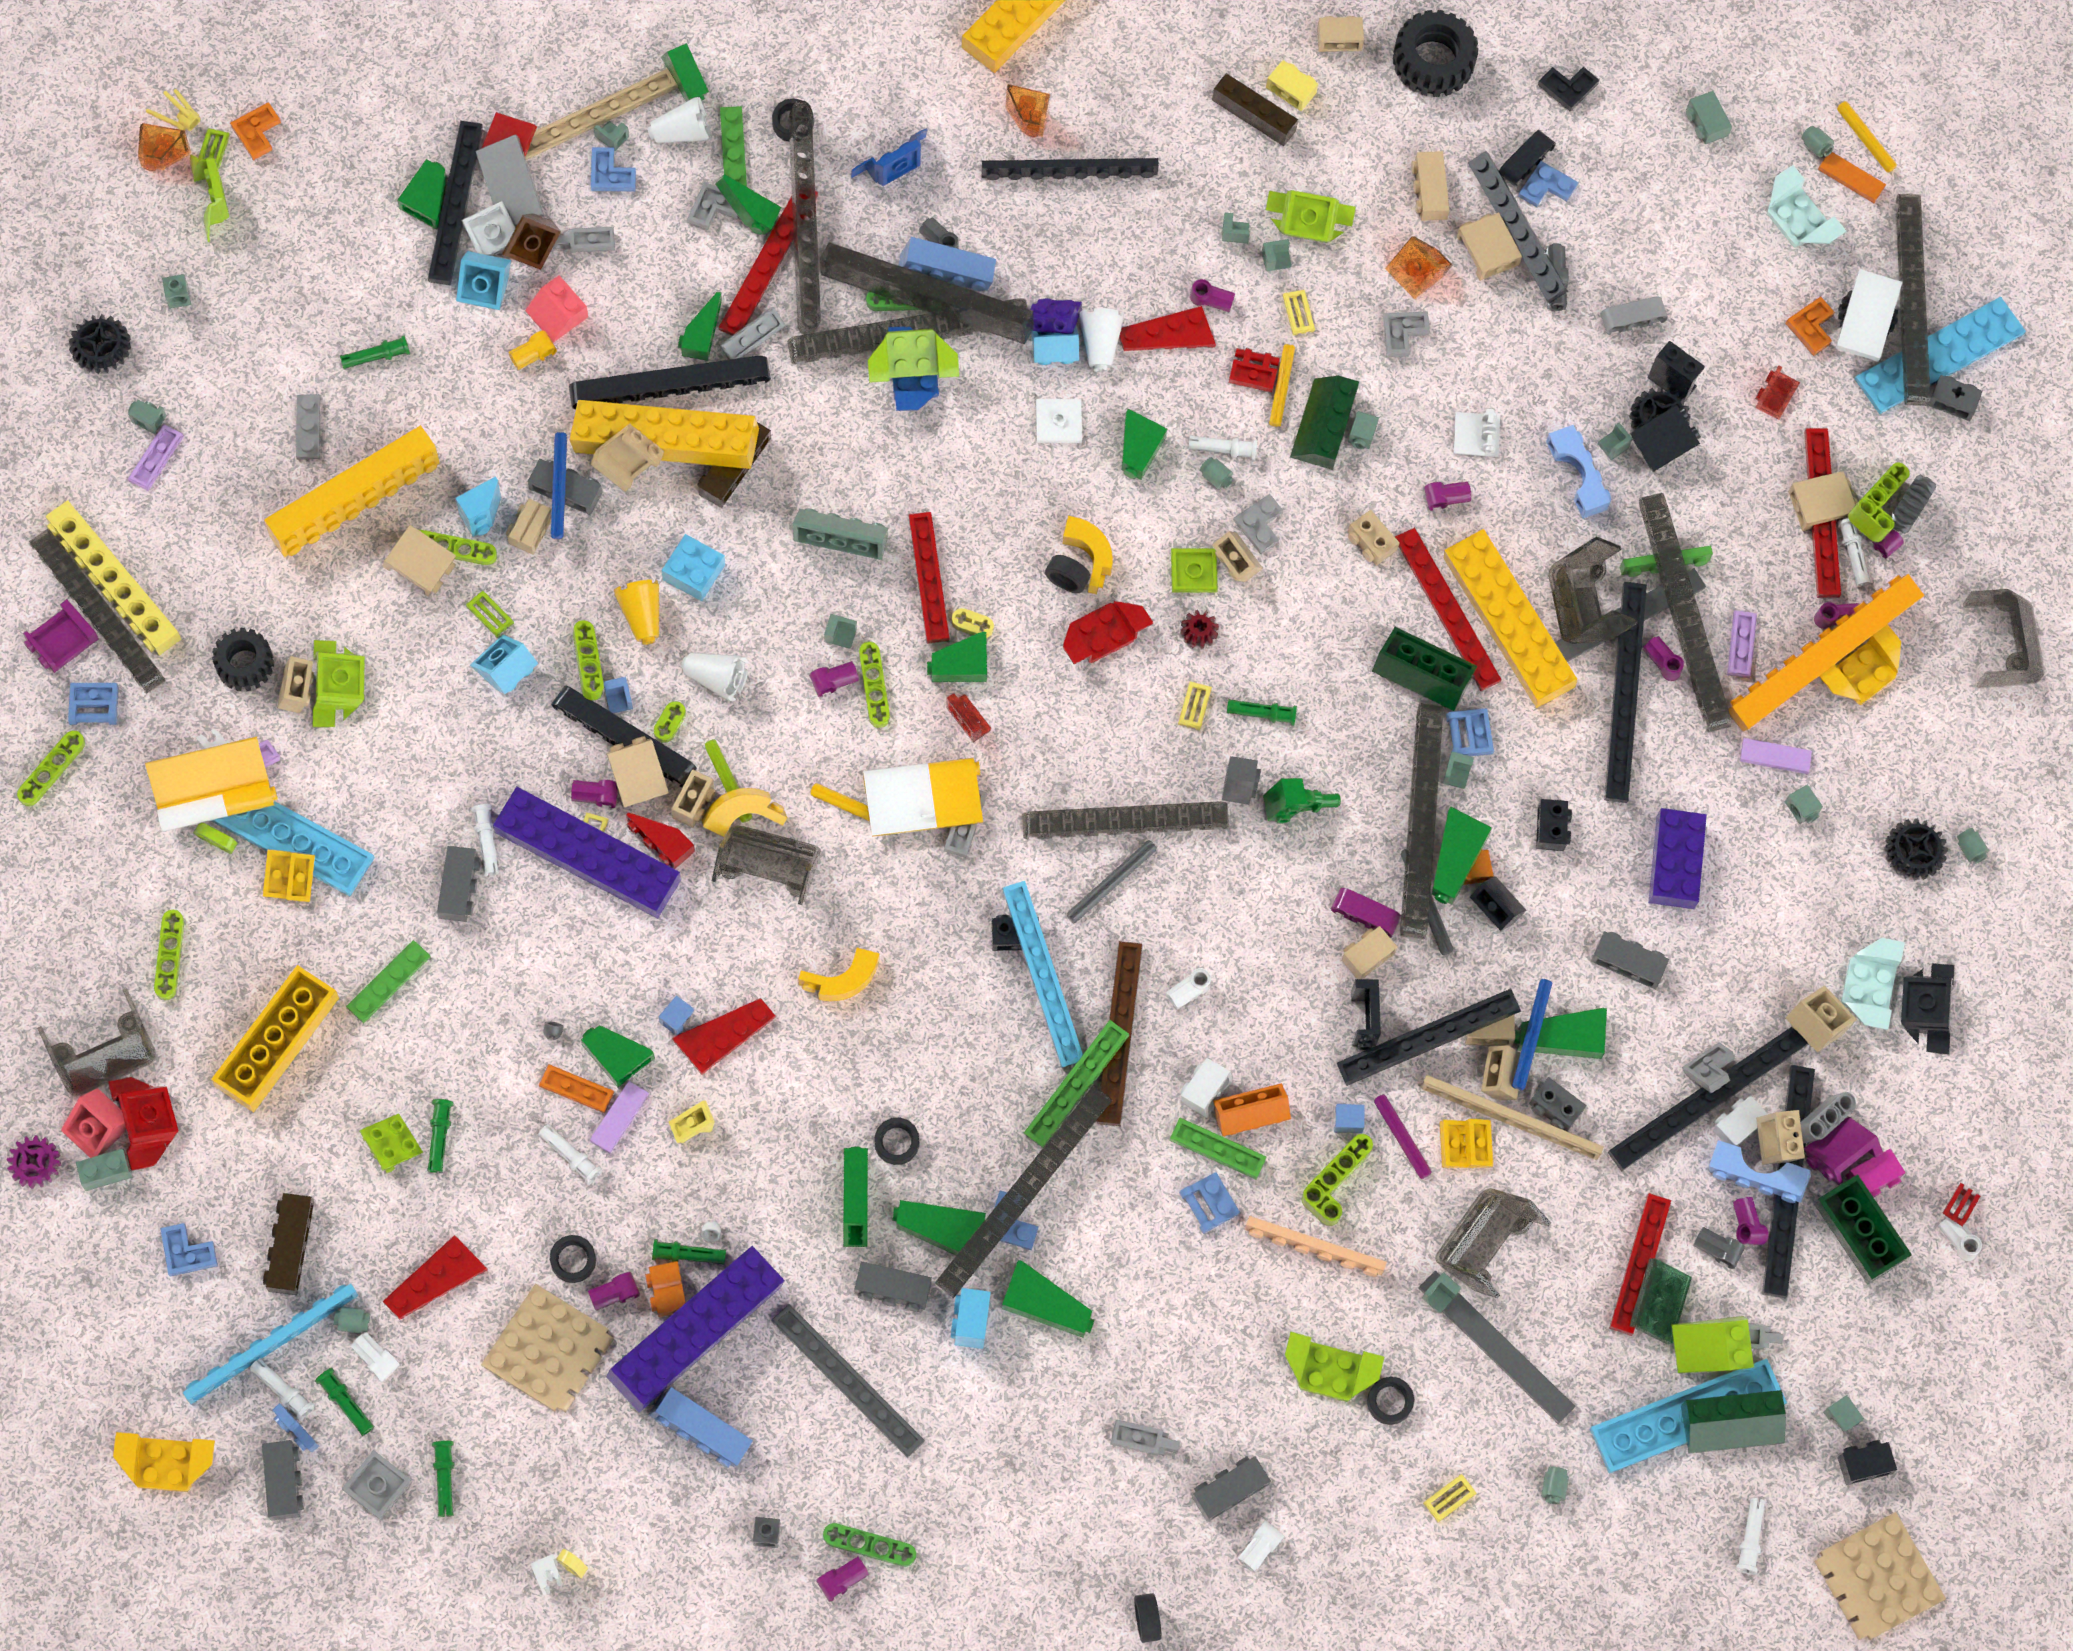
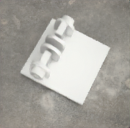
(1477, 433)

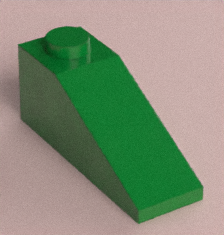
(751, 207)
(700, 332)

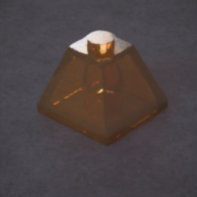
(1028, 109)
(161, 146)
(1418, 266)

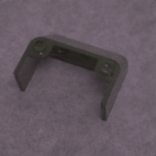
(1576, 596)
(2026, 664)
(769, 858)
(106, 1061)
(1483, 1233)

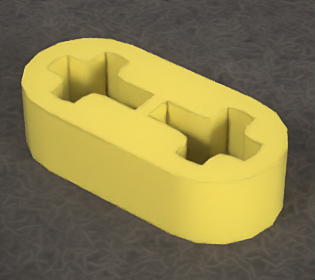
(972, 617)
(572, 1563)

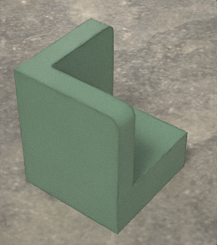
(612, 135)
(1234, 231)
(1276, 255)
(1615, 442)
(840, 631)
(1458, 770)
(1441, 1292)
(1844, 1413)

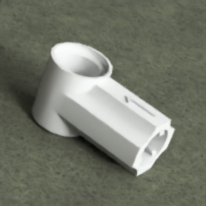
(1188, 989)
(1959, 1236)
(378, 1360)
(1263, 1543)

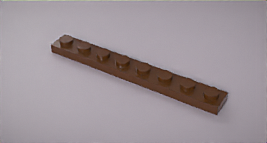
(1122, 1014)

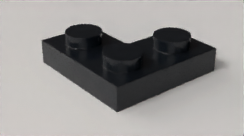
(1568, 92)

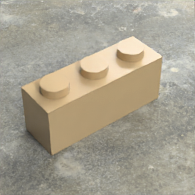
(1430, 186)

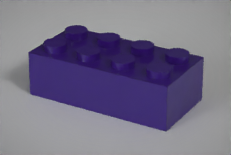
(1677, 858)

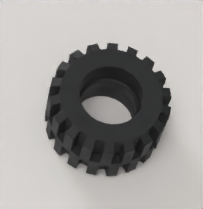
(245, 676)

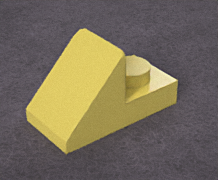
(692, 1122)

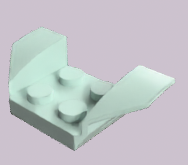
(1797, 214)
(1871, 982)

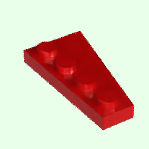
(1172, 331)
(719, 1037)
(436, 1277)

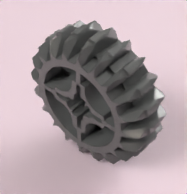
(1913, 503)

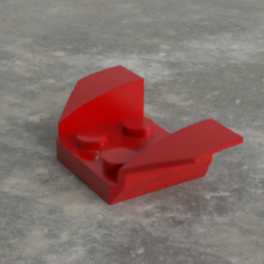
(1105, 631)
(147, 1120)

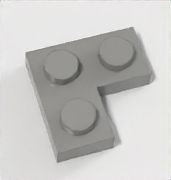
(707, 204)
(1400, 326)
(1254, 523)
(1706, 1067)

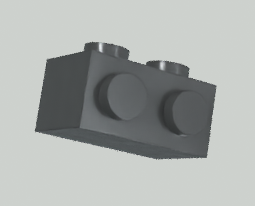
(1557, 1105)

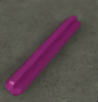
(1402, 1136)

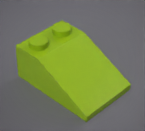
(1713, 1345)

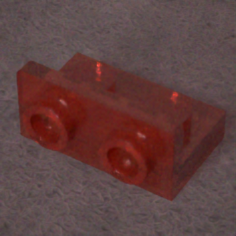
(1777, 394)
(967, 716)

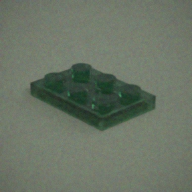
(1660, 1300)

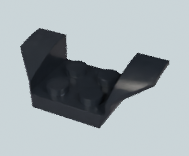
(1927, 1006)

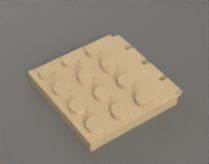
(548, 1349)
(1879, 1577)

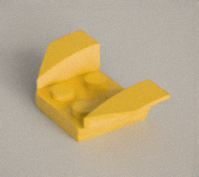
(1867, 668)
(162, 1462)

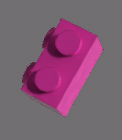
(1879, 1172)

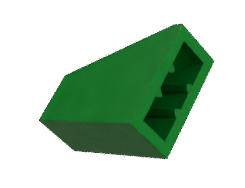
(685, 72)
(425, 194)
(1140, 444)
(961, 661)
(616, 1054)

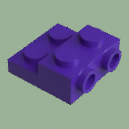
(1056, 315)

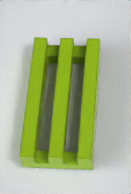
(209, 133)
(502, 627)

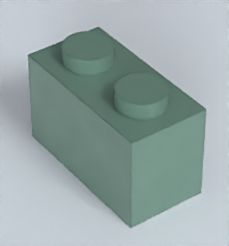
(1708, 117)
(104, 1169)

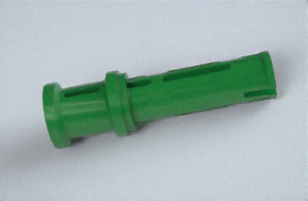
(385, 350)
(1273, 712)
(439, 1125)
(677, 1252)
(338, 1393)
(443, 1465)

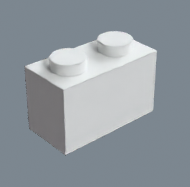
(1208, 1084)
(1740, 1122)

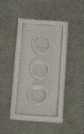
(509, 178)

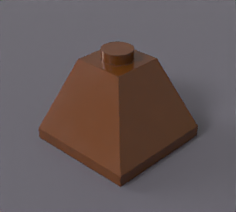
(532, 240)

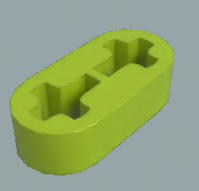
(674, 724)
(215, 837)

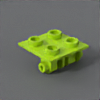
(391, 1142)

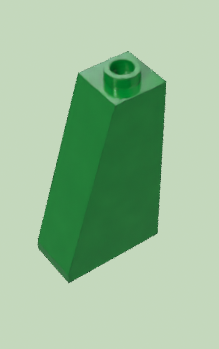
(1459, 850)
(1570, 1034)
(855, 1197)
(938, 1225)
(1044, 1302)

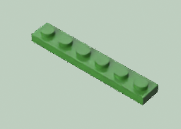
(1076, 1083)

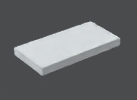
(1869, 315)

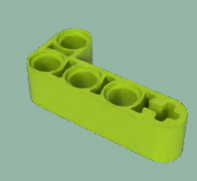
(1868, 514)
(1339, 1174)

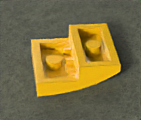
(288, 875)
(1474, 1152)

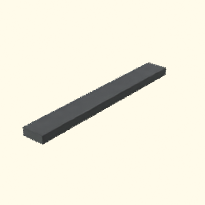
(1655, 603)
(1505, 1355)
(847, 1380)

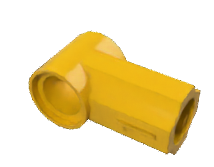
(536, 348)

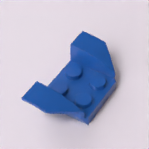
(894, 164)
(913, 391)

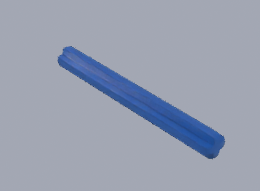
(559, 482)
(1532, 1034)

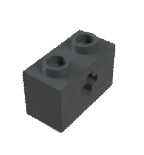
(1962, 406)

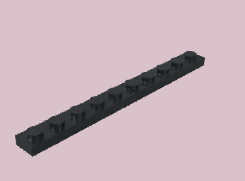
(1625, 695)
(1703, 1101)
(1783, 1212)

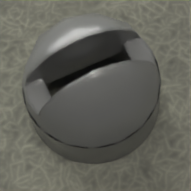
(553, 1028)

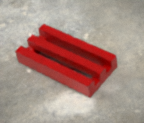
(1966, 1196)

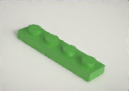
(733, 143)
(1635, 566)
(388, 981)
(1218, 1148)

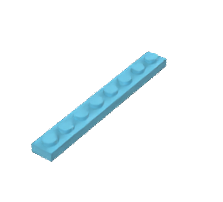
(1043, 973)
(278, 1337)

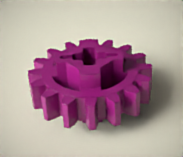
(26, 1168)

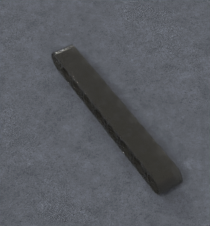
(97, 611)
(1125, 819)

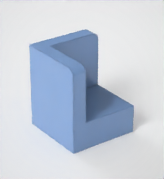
(618, 695)
(676, 1015)
(1349, 1118)

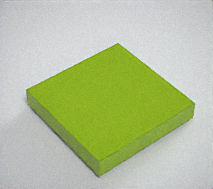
(1194, 570)

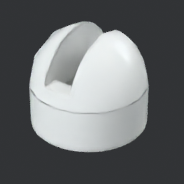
(714, 1226)

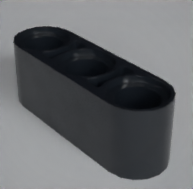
(1526, 157)

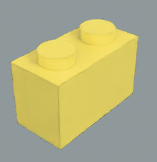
(1292, 85)

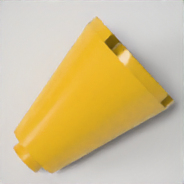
(641, 609)

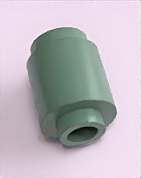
(1818, 141)
(1216, 473)
(1972, 845)
(352, 1320)
(1555, 1485)

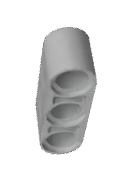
(1634, 314)
(1827, 1116)

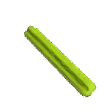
(723, 771)

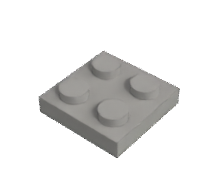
(377, 1485)

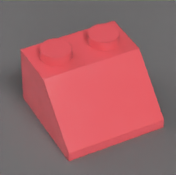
(557, 309)
(94, 1123)

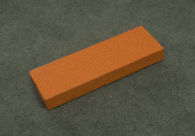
(1852, 177)
(576, 1088)

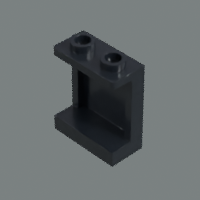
(1675, 370)
(1665, 438)
(1367, 991)

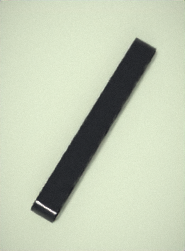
(672, 381)

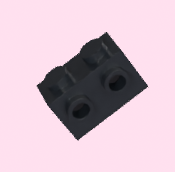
(1553, 824)
(1498, 903)
(1004, 934)
(1867, 1463)

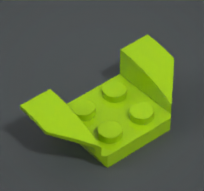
(217, 210)
(1309, 215)
(912, 354)
(337, 683)
(1331, 1370)

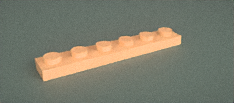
(1325, 1250)

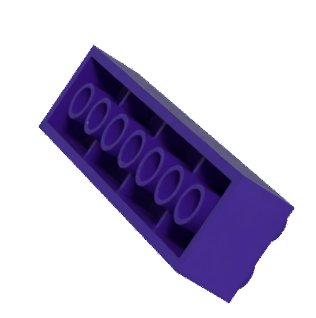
(587, 852)
(695, 1329)

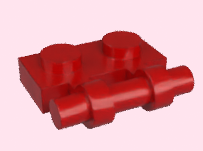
(1254, 375)

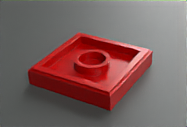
(506, 126)

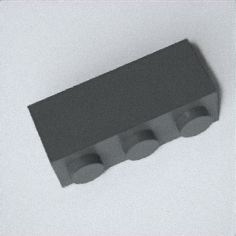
(579, 491)
(1241, 780)
(458, 884)
(1630, 959)
(892, 1286)
(282, 1480)
(1230, 1488)

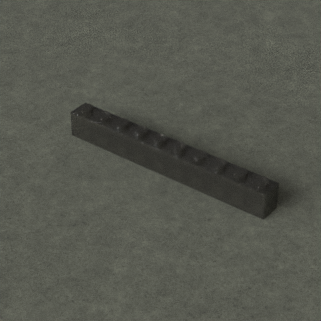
(927, 293)

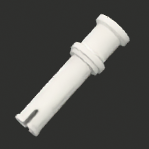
(1234, 447)
(1852, 543)
(485, 830)
(577, 1160)
(289, 1396)
(1750, 1547)

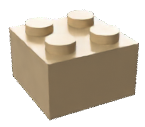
(1821, 1018)

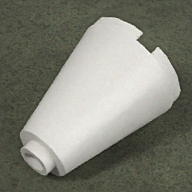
(681, 124)
(1101, 336)
(717, 672)

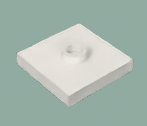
(490, 229)
(1058, 421)

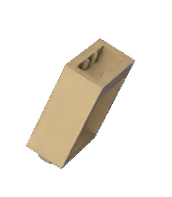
(1777, 1137)

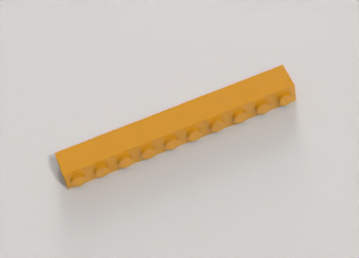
(1825, 652)

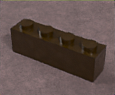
(1255, 109)
(722, 481)
(289, 1244)

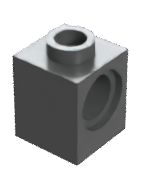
(766, 1532)

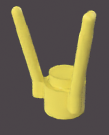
(187, 116)

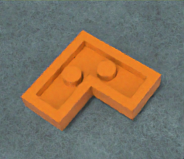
(250, 129)
(1807, 324)

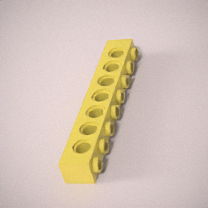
(67, 517)

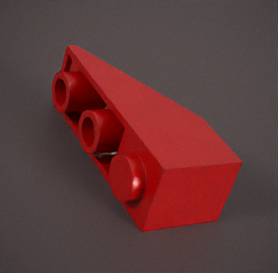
(664, 839)

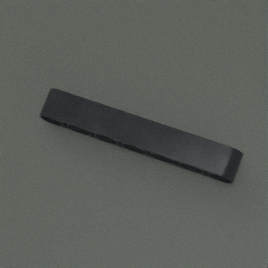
(618, 731)

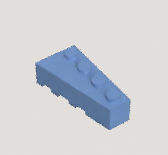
(948, 264)
(701, 1427)

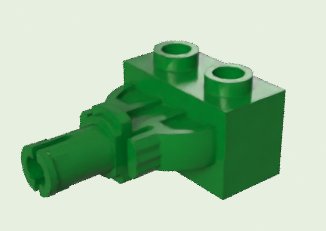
(1290, 798)

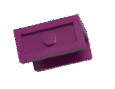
(61, 638)
(1841, 1149)

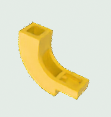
(1093, 541)
(740, 802)
(844, 985)

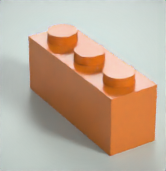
(1252, 1109)

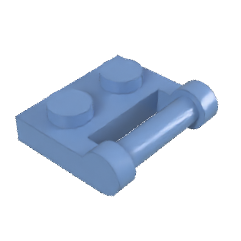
(93, 696)
(1477, 732)
(1215, 1197)

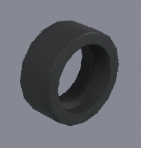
(781, 108)
(1067, 573)
(896, 1123)
(568, 1241)
(1400, 1385)
(1147, 1617)

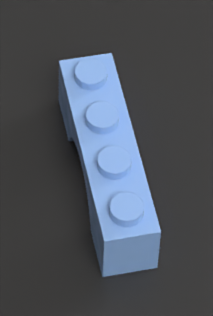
(1568, 447)
(1787, 1182)

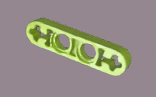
(456, 542)
(588, 660)
(874, 685)
(48, 766)
(169, 954)

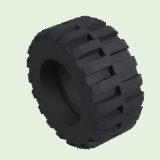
(1428, 76)

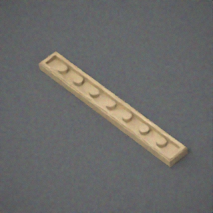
(601, 112)
(1512, 1117)

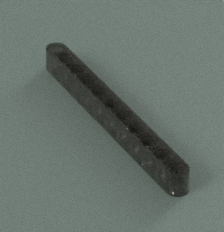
(800, 226)
(1912, 300)
(869, 336)
(1684, 612)
(1421, 821)
(1023, 1191)

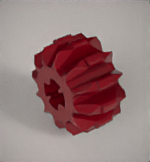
(1193, 634)

